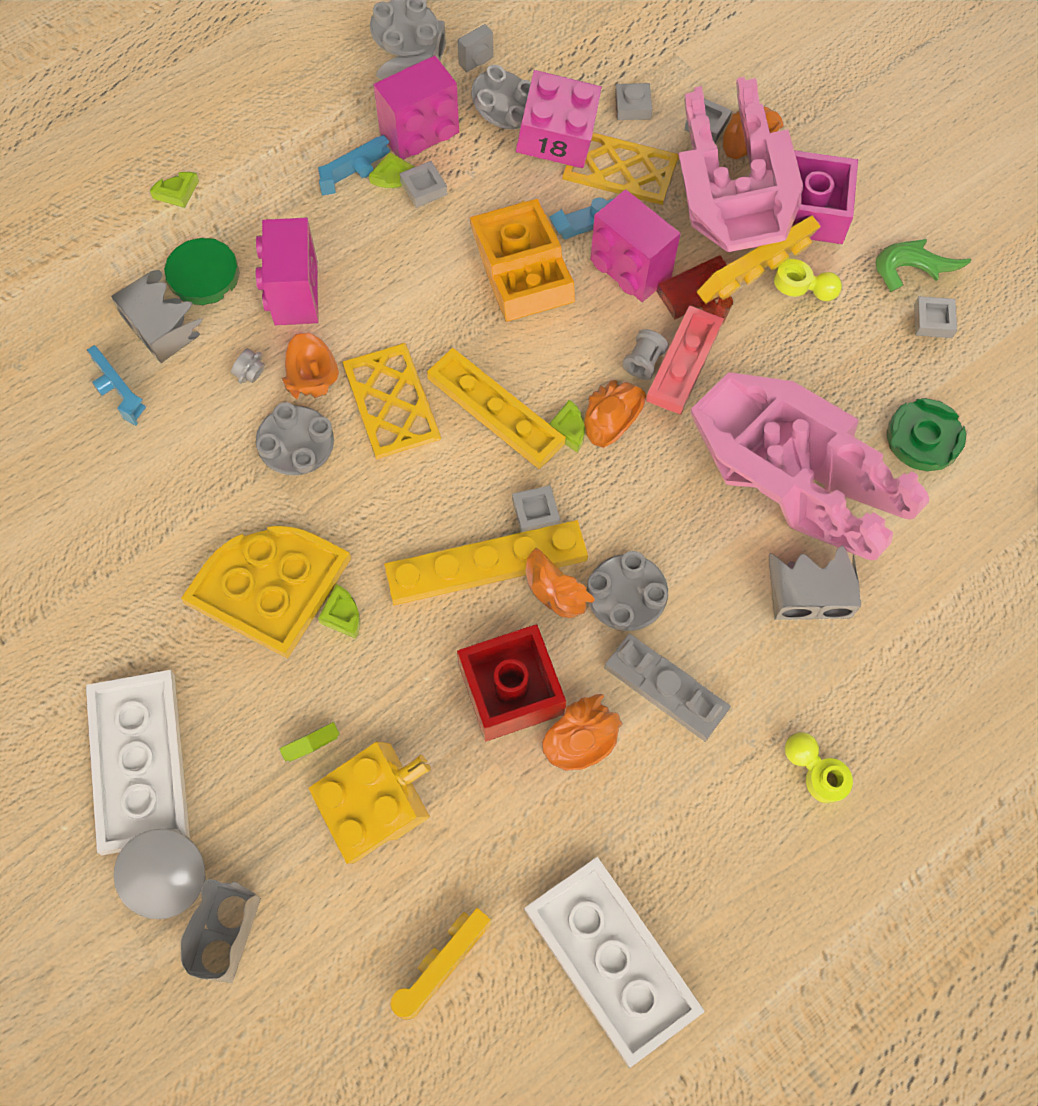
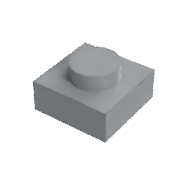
(475, 48)
(633, 101)
(718, 117)
(423, 184)
(935, 317)
(535, 508)

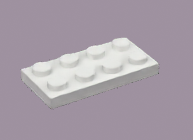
(135, 758)
(614, 962)

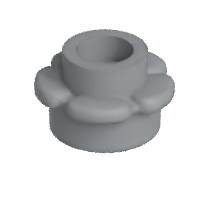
(248, 366)

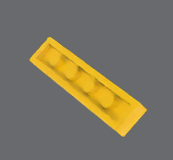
(482, 562)

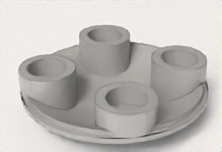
(404, 27)
(500, 97)
(294, 439)
(628, 592)
(159, 873)

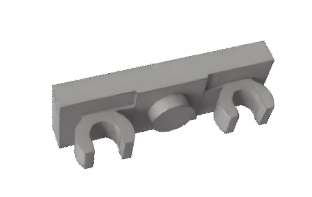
(667, 687)

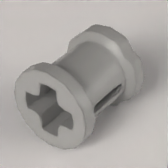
(645, 354)

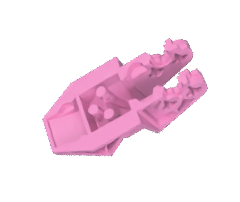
(748, 209)
(784, 438)

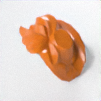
(733, 138)
(309, 366)
(612, 412)
(554, 588)
(583, 735)

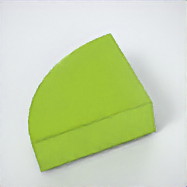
(388, 172)
(175, 189)
(571, 425)
(341, 613)
(310, 742)

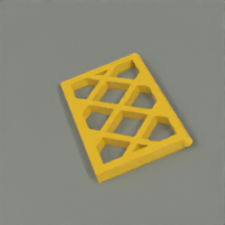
(609, 144)
(377, 361)

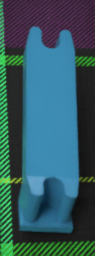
(357, 161)
(578, 221)
(131, 405)

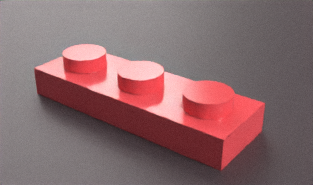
(684, 360)

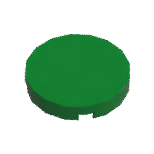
(201, 271)
(926, 434)

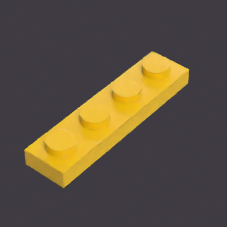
(752, 265)
(496, 408)

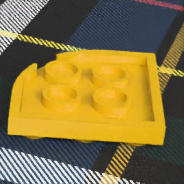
(268, 584)

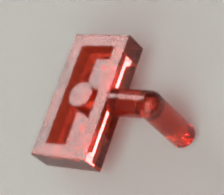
(682, 289)

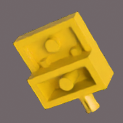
(370, 800)

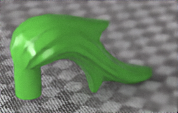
(913, 254)

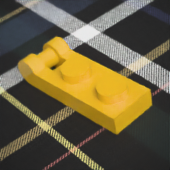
(440, 965)

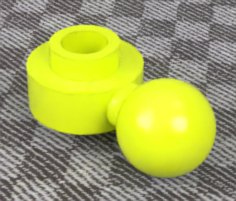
(796, 278)
(803, 750)

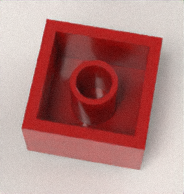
(511, 682)

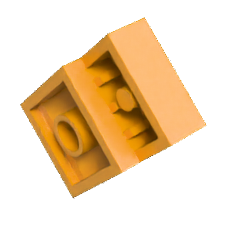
(522, 260)

